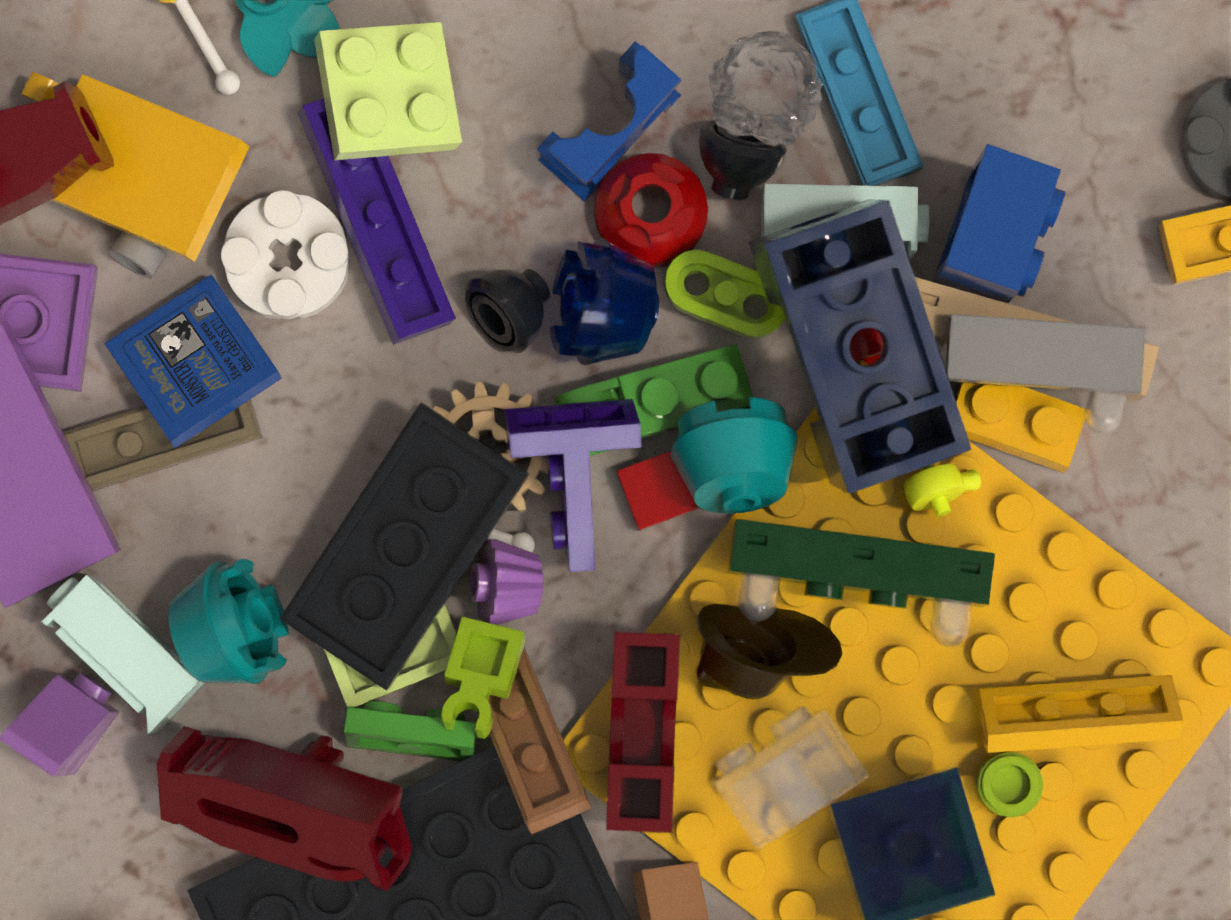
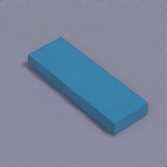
(859, 92)

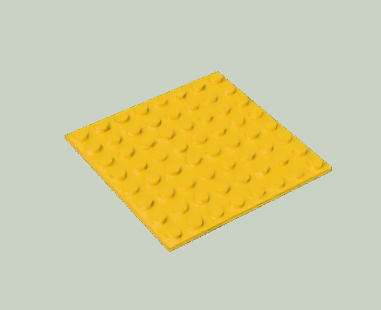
(910, 706)

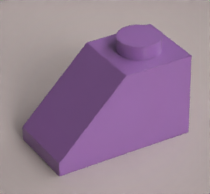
(62, 724)

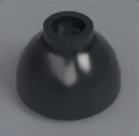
(737, 161)
(507, 306)

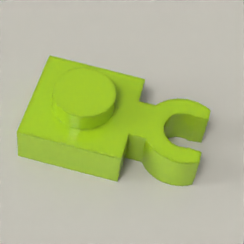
(482, 665)

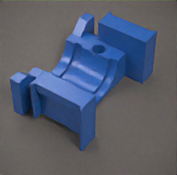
(587, 158)

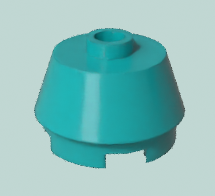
(735, 456)
(228, 625)

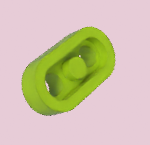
(723, 301)

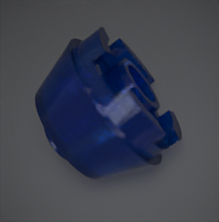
(604, 303)

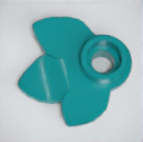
(280, 27)

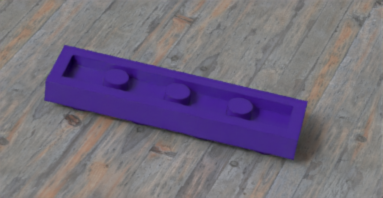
(381, 234)

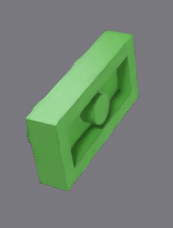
(385, 729)

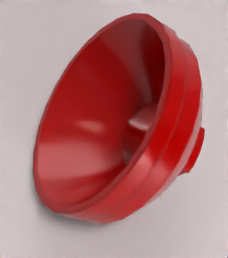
(658, 241)

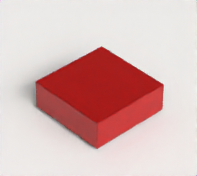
(655, 491)

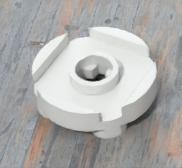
(285, 219)

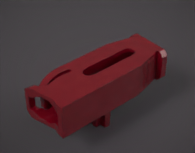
(47, 149)
(285, 806)

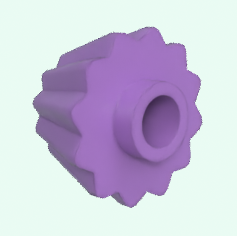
(506, 582)

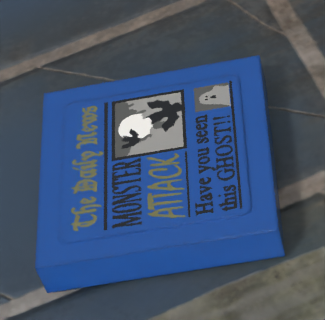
(193, 361)

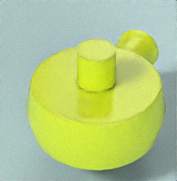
(938, 486)

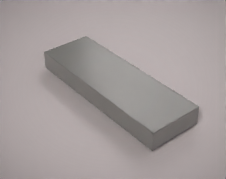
(1045, 354)

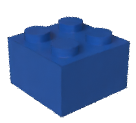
(998, 224)

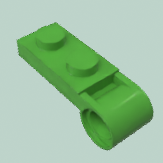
(673, 389)

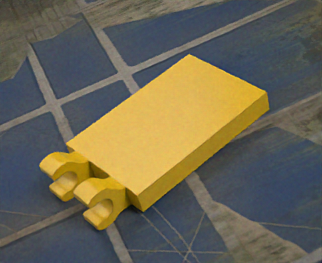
(165, 170)

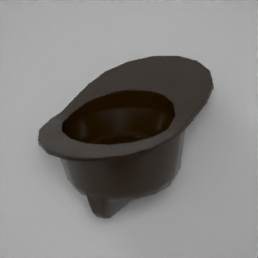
(759, 655)

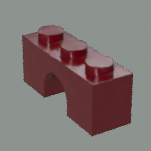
(642, 732)

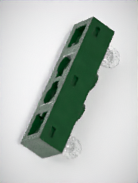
(841, 561)

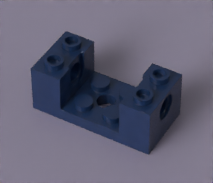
(846, 277)

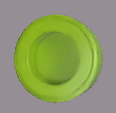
(1009, 784)

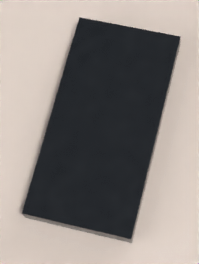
(404, 546)

